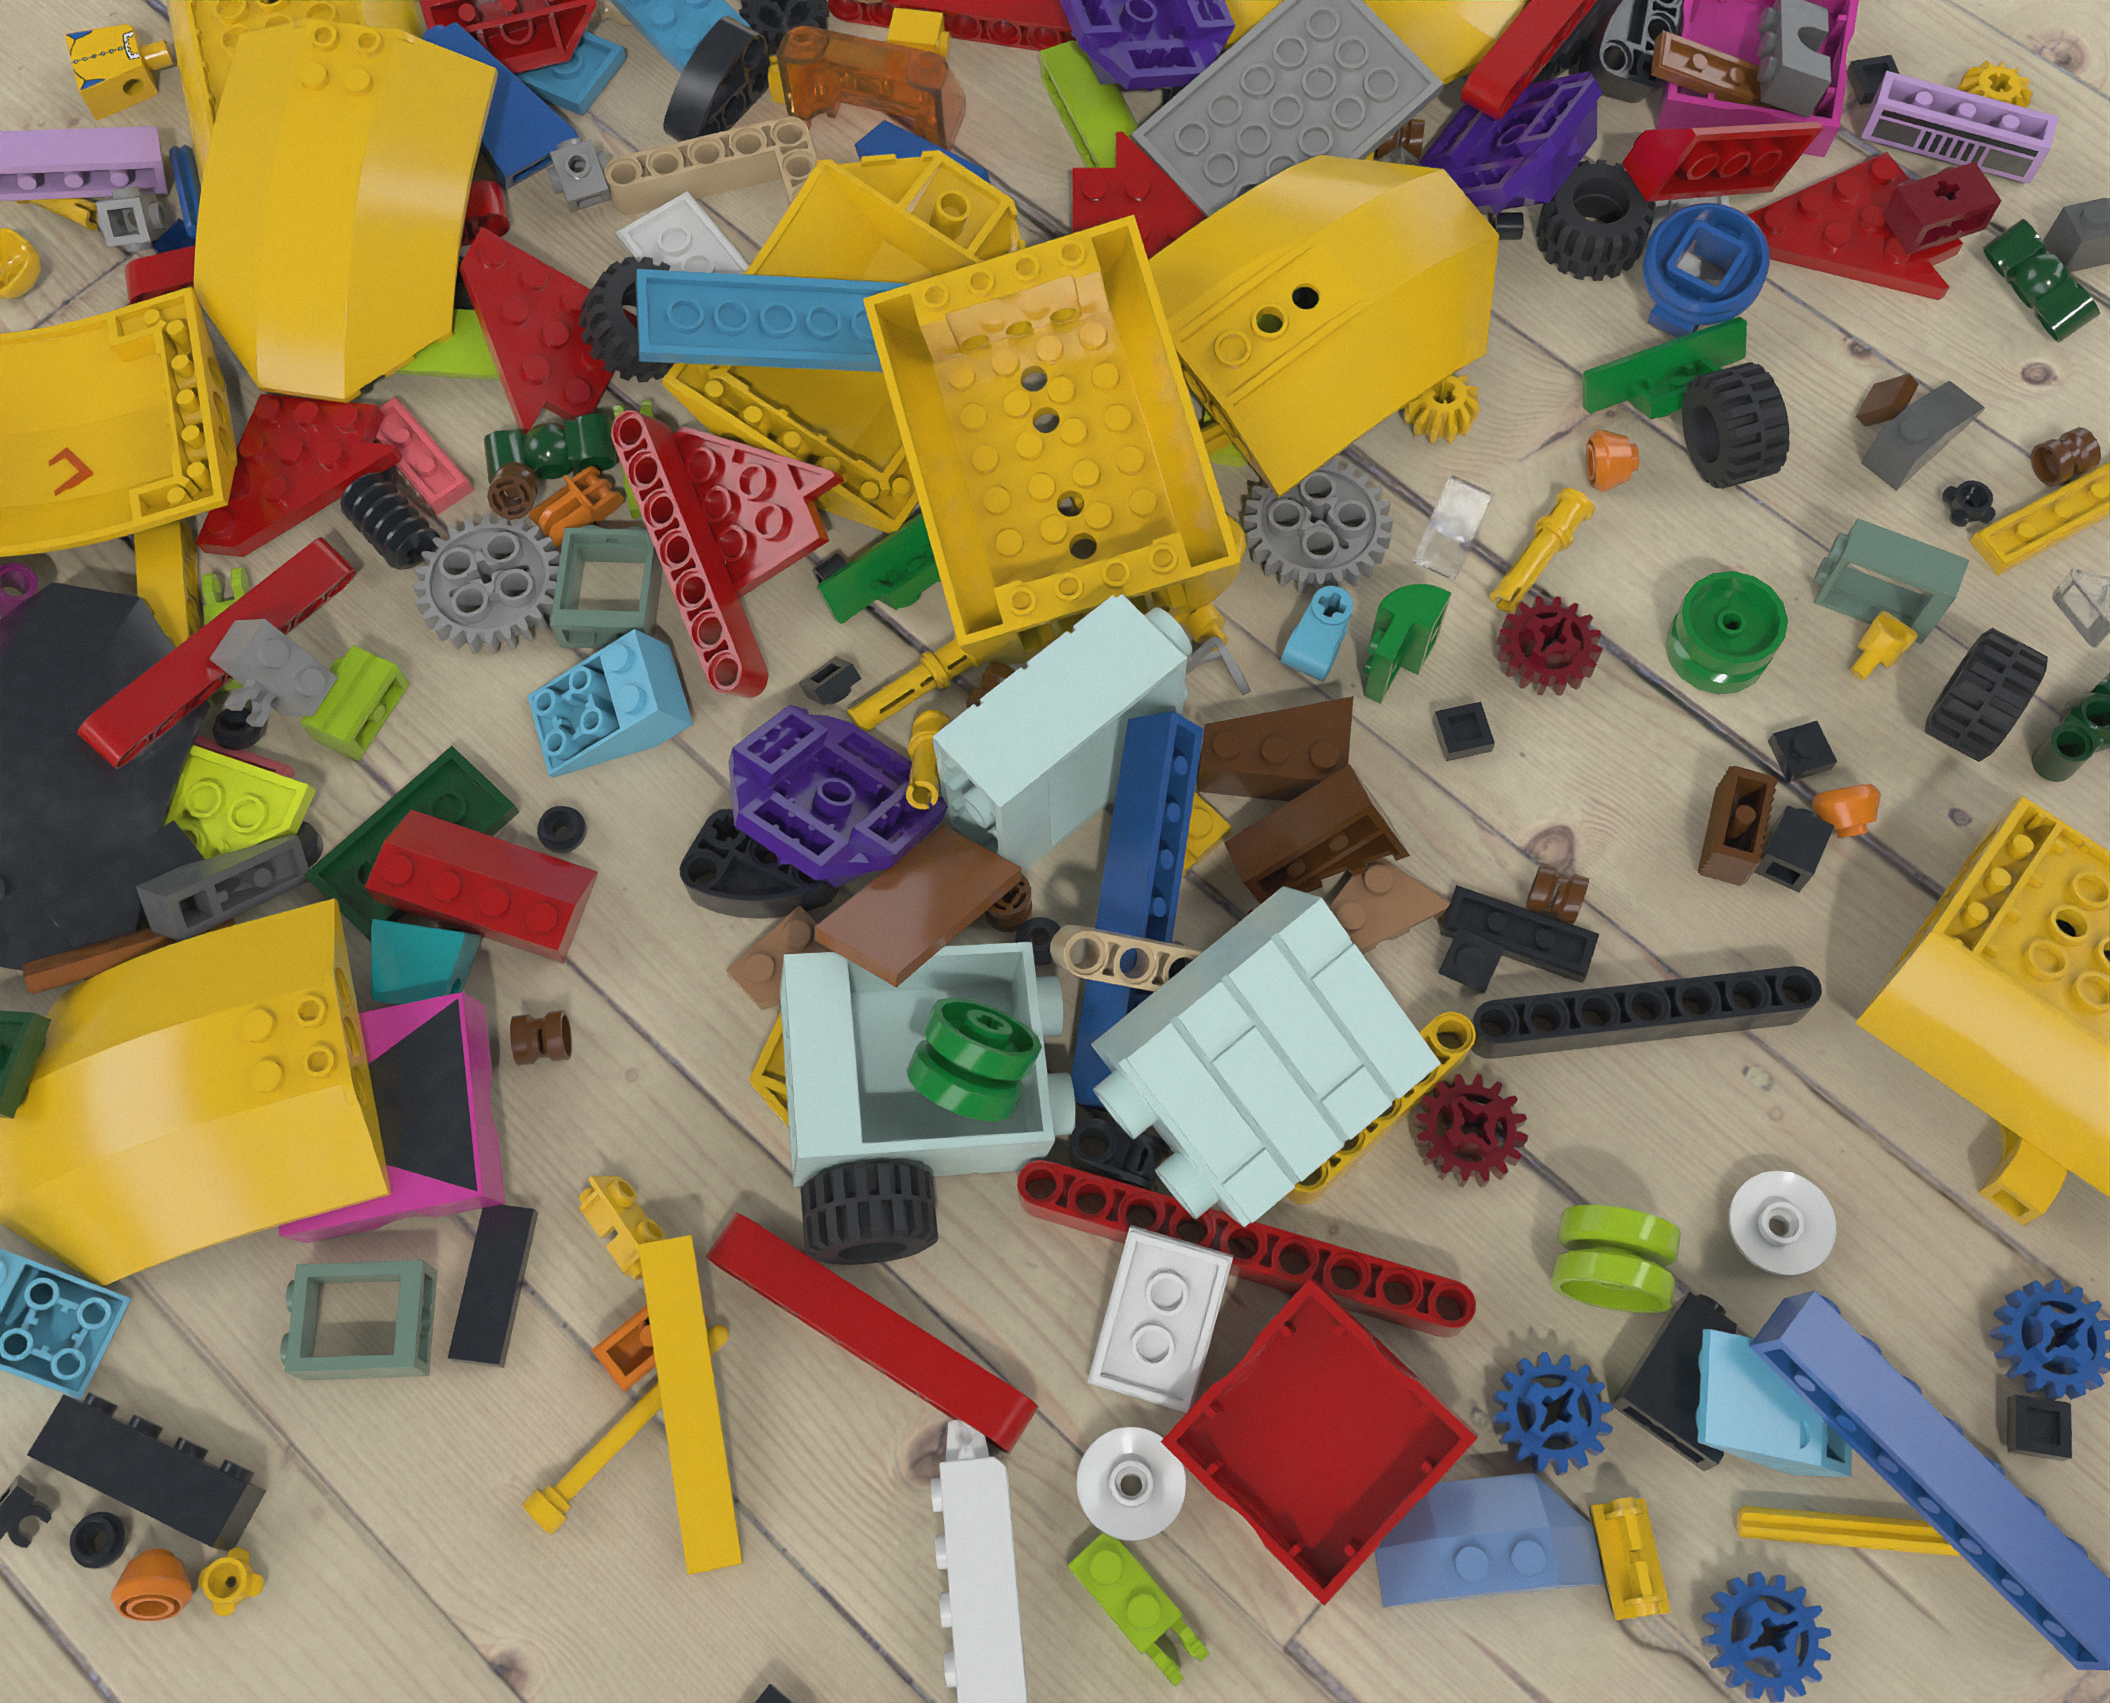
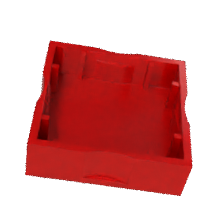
(1320, 1440)

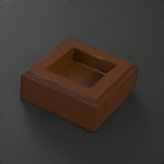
(1887, 400)

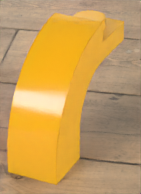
(2023, 1180)

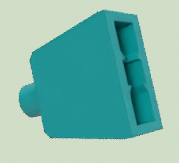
(418, 961)

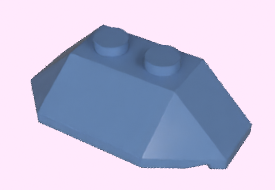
(1486, 1542)

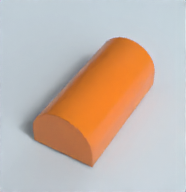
(629, 1350)

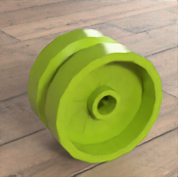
(1616, 1258)

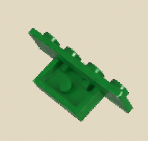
(1659, 375)
(889, 571)

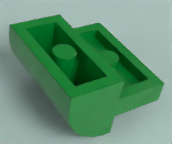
(1403, 634)

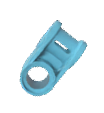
(1319, 637)

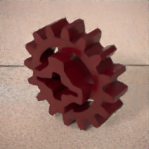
(1565, 661)
(1480, 1148)

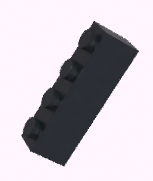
(148, 1472)

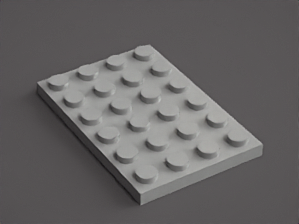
(1289, 90)

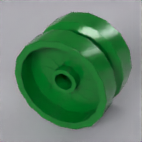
(1726, 632)
(973, 1059)

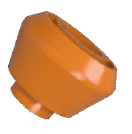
(1610, 460)
(1848, 808)
(152, 1587)

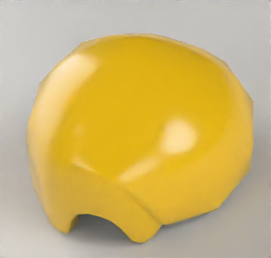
(18, 264)

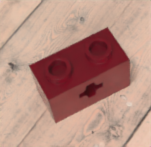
(1941, 207)

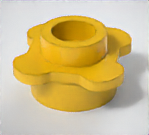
(215, 1576)

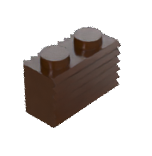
(1737, 825)

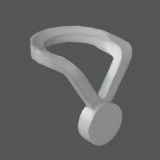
(1204, 656)

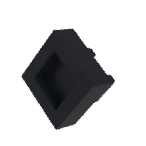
(17, 1504)

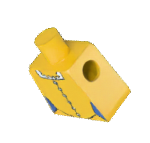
(115, 67)

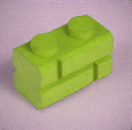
(356, 703)

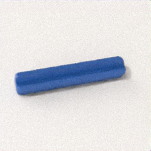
(187, 185)

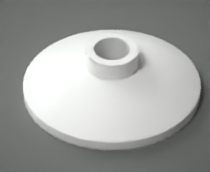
(1802, 1211)
(1124, 1454)

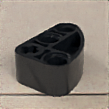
(1626, 45)
(718, 81)
(742, 882)

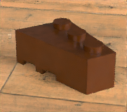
(1276, 751)
(1315, 837)

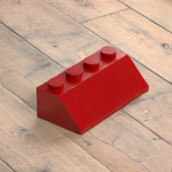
(1716, 159)
(482, 885)

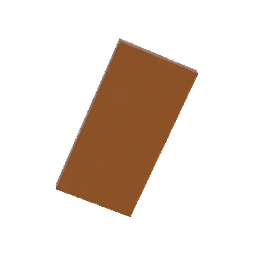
(918, 905)

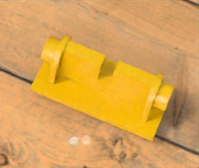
(611, 1206)
(1630, 1558)

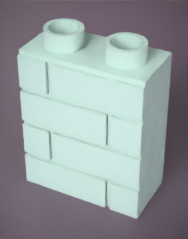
(1053, 736)
(850, 1054)
(1261, 1058)

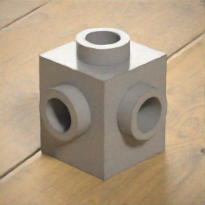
(581, 188)
(117, 219)

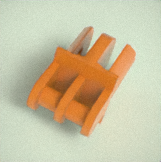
(580, 503)

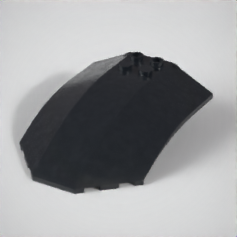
(59, 798)

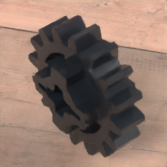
(778, 17)

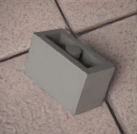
(271, 672)

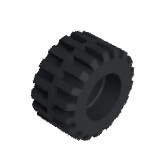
(1592, 247)
(608, 328)
(1735, 425)
(1986, 694)
(868, 1214)

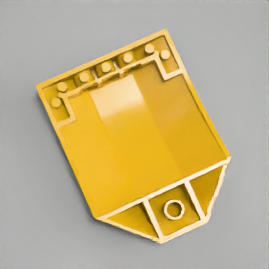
(337, 202)
(855, 224)
(134, 403)
(196, 1100)

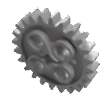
(1319, 527)
(488, 583)

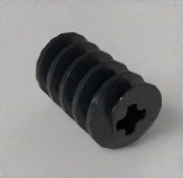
(388, 521)

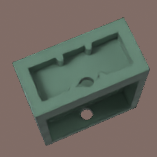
(1895, 557)
(602, 627)
(413, 1321)

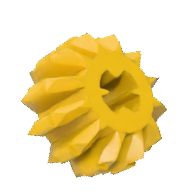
(1997, 83)
(1444, 410)

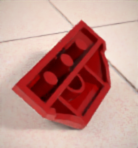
(517, 32)

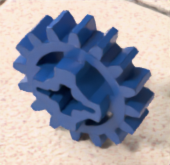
(2028, 1331)
(1570, 1425)
(1780, 1655)

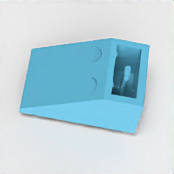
(610, 705)
(54, 1324)
(1759, 1416)

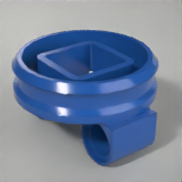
(1724, 239)

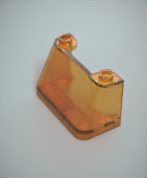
(834, 68)

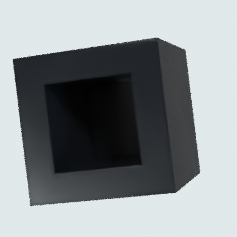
(1794, 848)

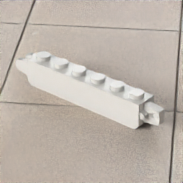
(981, 1572)

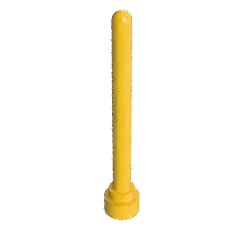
(552, 1503)

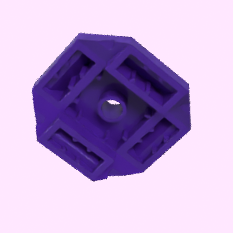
(1149, 40)
(1525, 152)
(826, 796)

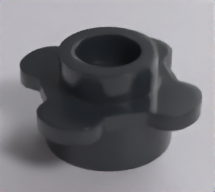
(1971, 493)

